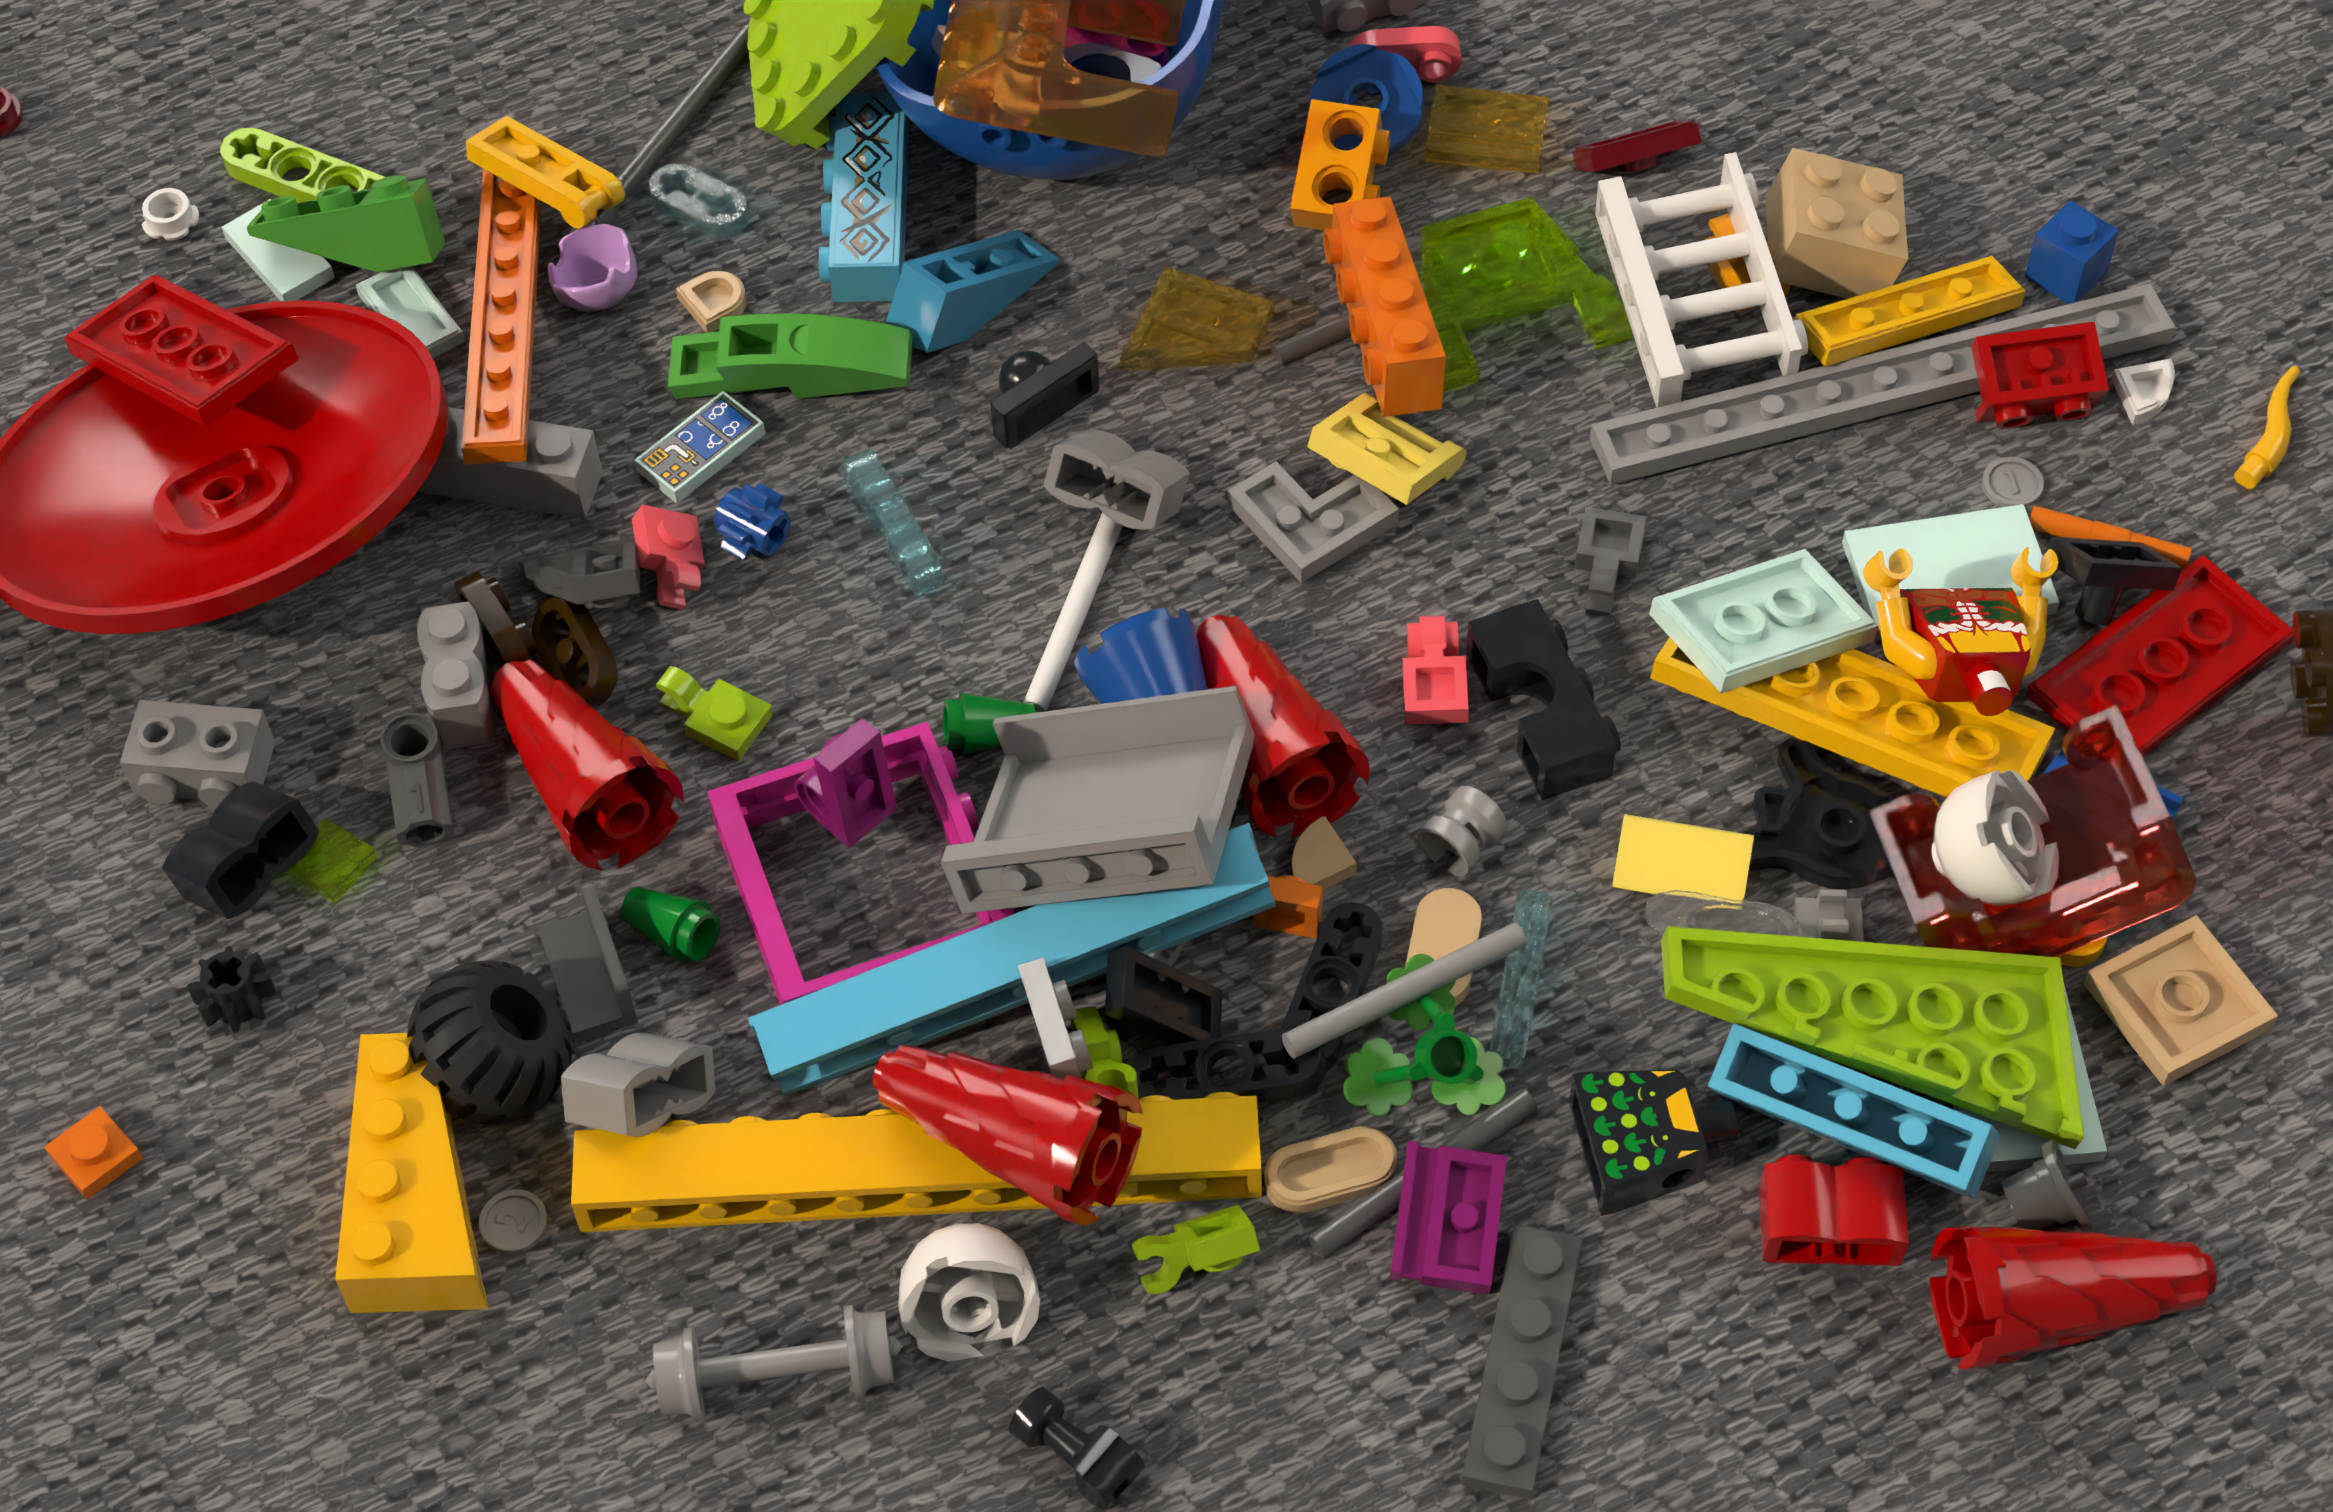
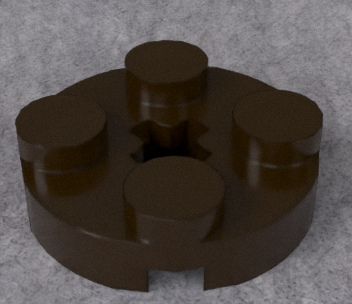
(2314, 673)

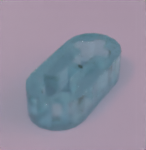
(702, 196)

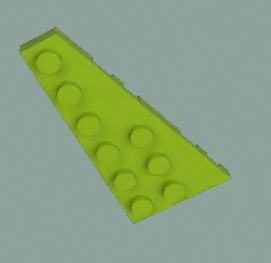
(1931, 1019)

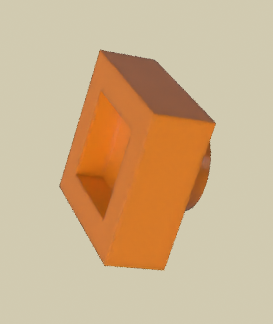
(1296, 909)
(93, 1152)

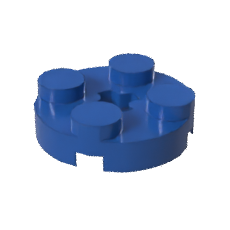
(1380, 74)

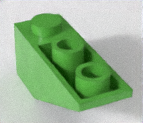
(368, 228)

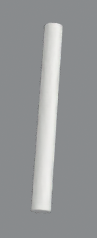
(1073, 614)

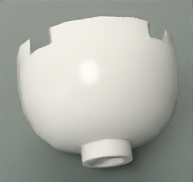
(1993, 840)
(963, 1283)

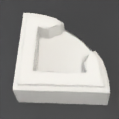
(2144, 388)

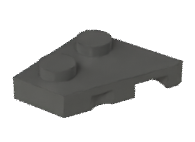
(586, 574)

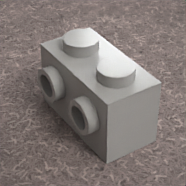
(195, 751)

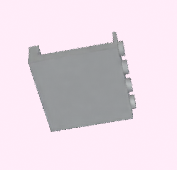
(1106, 801)

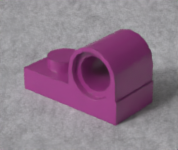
(849, 784)

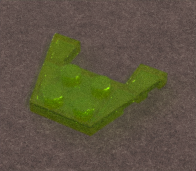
(1505, 267)

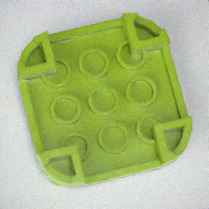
(815, 53)

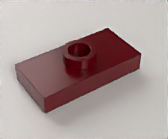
(1638, 148)

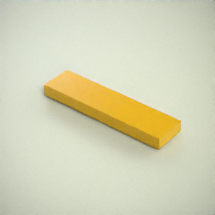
(1910, 310)

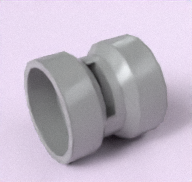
(1464, 828)

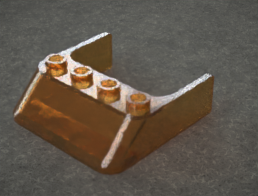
(1009, 71)

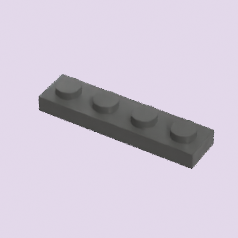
(1521, 1362)

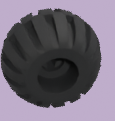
(491, 1041)

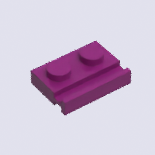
(1448, 1218)

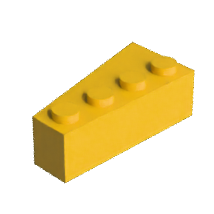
(404, 1200)

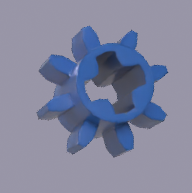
(752, 521)

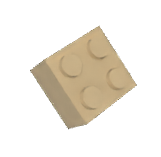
(1836, 225)

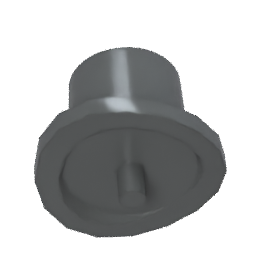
(2045, 1193)

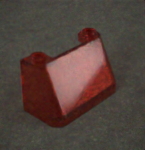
(2112, 842)

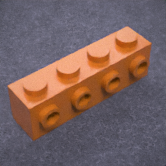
(1386, 306)

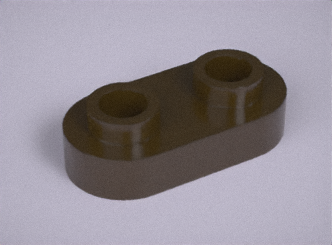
(502, 637)
(574, 649)

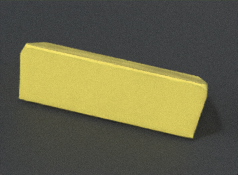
(1682, 857)

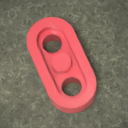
(1429, 49)

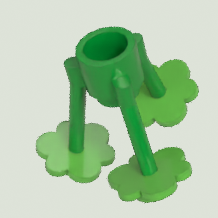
(1447, 1056)

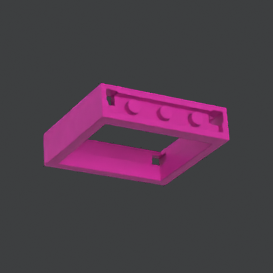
(773, 796)

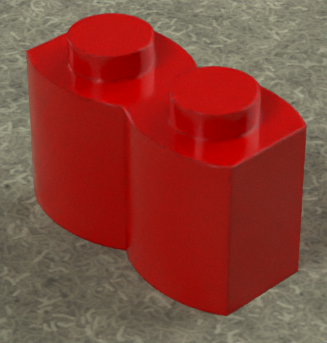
(1833, 1212)

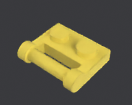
(1384, 449)

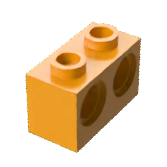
(1329, 168)

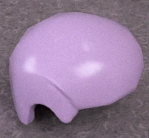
(593, 268)

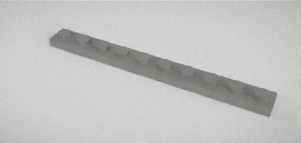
(1851, 389)

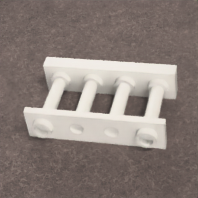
(1655, 315)

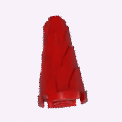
(1300, 753)
(592, 776)
(1036, 1131)
(2047, 1289)

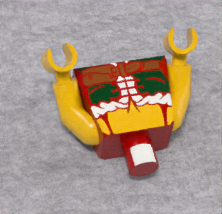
(1963, 639)

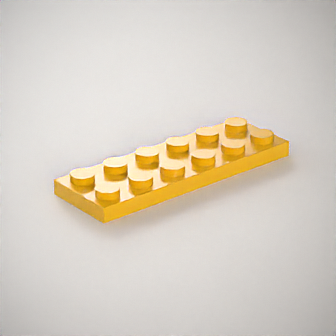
(1875, 718)

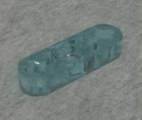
(891, 516)

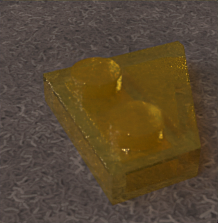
(1196, 325)

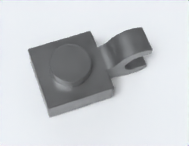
(1608, 548)

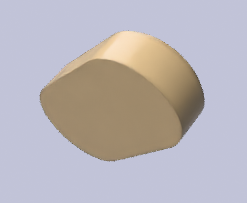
(1444, 924)
(1329, 1169)

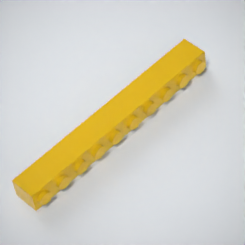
(879, 1168)

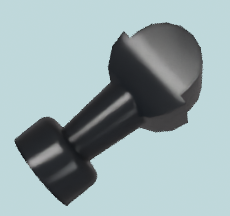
(1101, 1461)

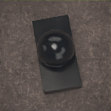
(1041, 391)

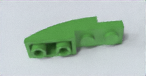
(799, 351)

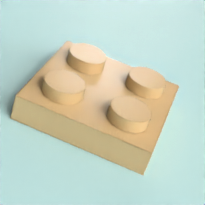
(2180, 1000)

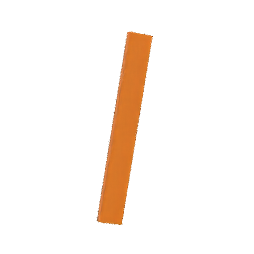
(502, 325)

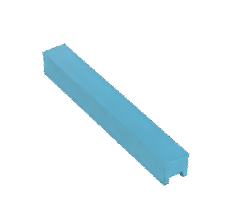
(980, 974)

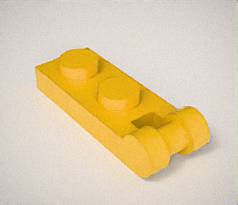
(545, 170)

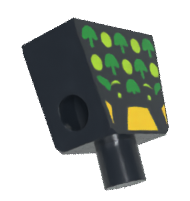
(1644, 1134)

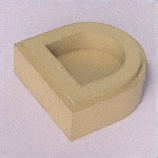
(712, 297)

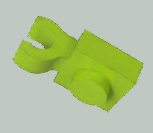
(721, 718)
(1104, 1052)
(1205, 1242)

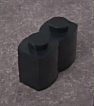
(240, 850)

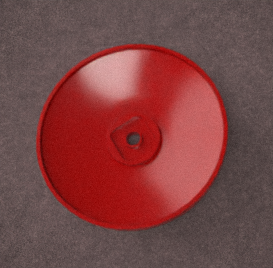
(160, 524)

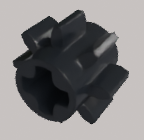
(231, 988)

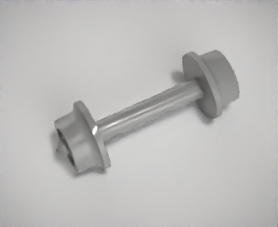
(682, 1375)

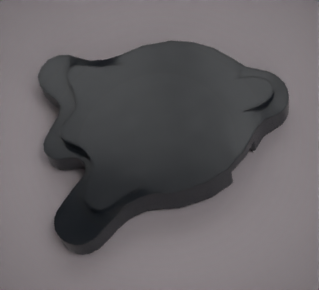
(1819, 823)

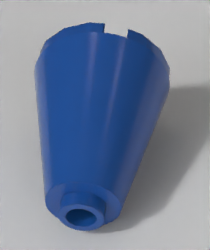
(1144, 658)

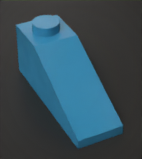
(964, 287)

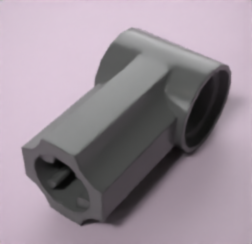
(417, 781)

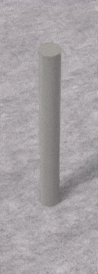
(1403, 990)

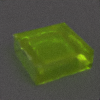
(333, 862)

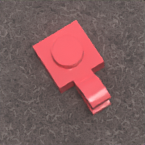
(671, 547)

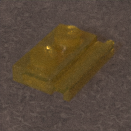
(1486, 129)

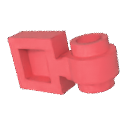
(1434, 673)

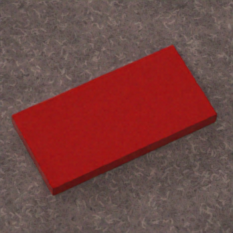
(181, 349)
(2166, 657)

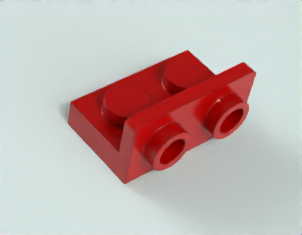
(2039, 374)

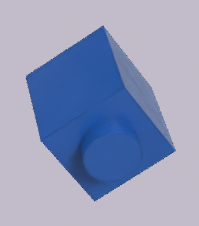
(2071, 253)

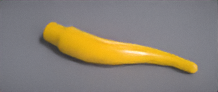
(2273, 444)

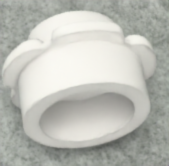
(164, 204)

